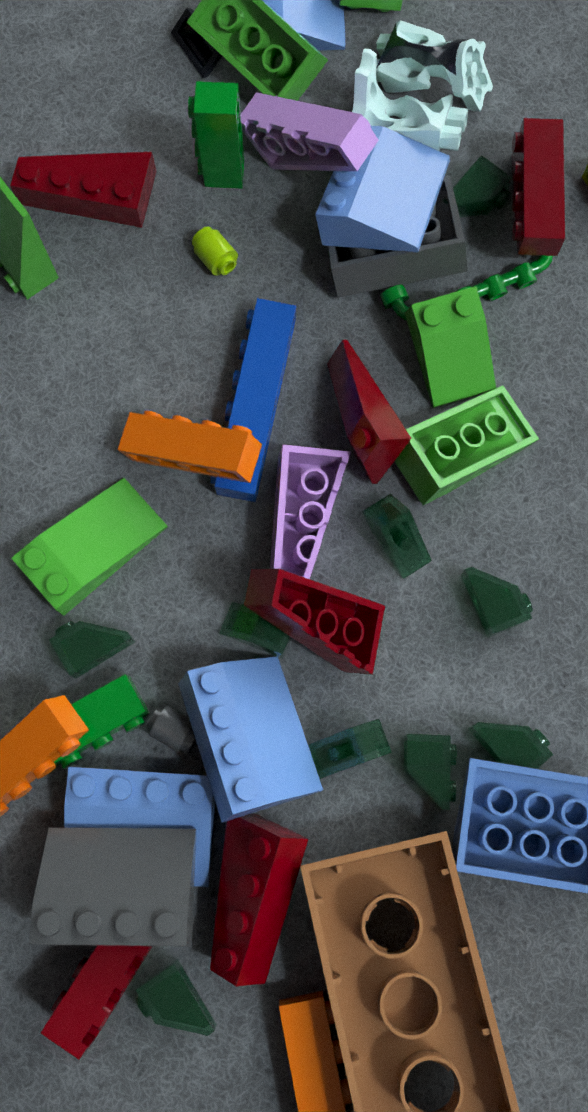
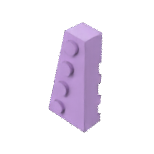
(306, 135)
(303, 505)

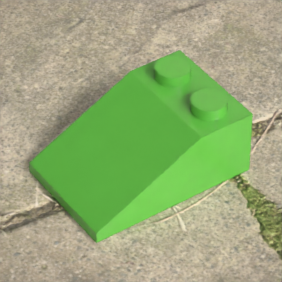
(452, 346)

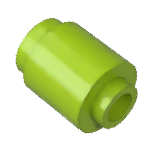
(214, 251)

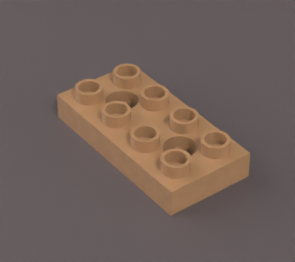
(412, 1000)

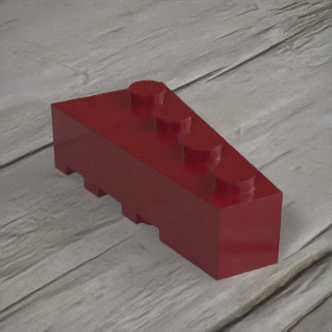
(88, 185)
(538, 187)
(320, 617)
(253, 896)
(92, 996)

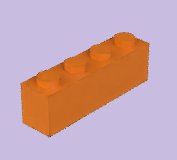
(190, 446)
(35, 745)
(313, 1054)

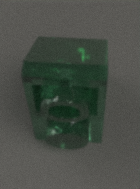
(428, 766)

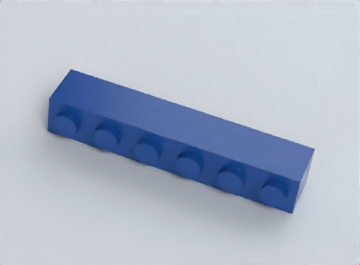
(259, 385)

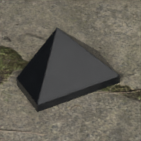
(195, 46)

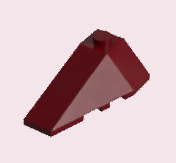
(367, 416)

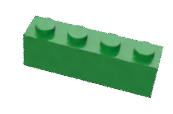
(218, 133)

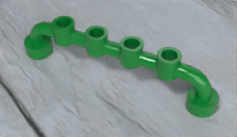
(493, 286)

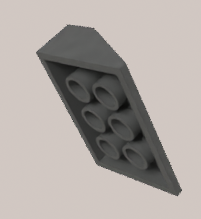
(439, 255)
(115, 887)

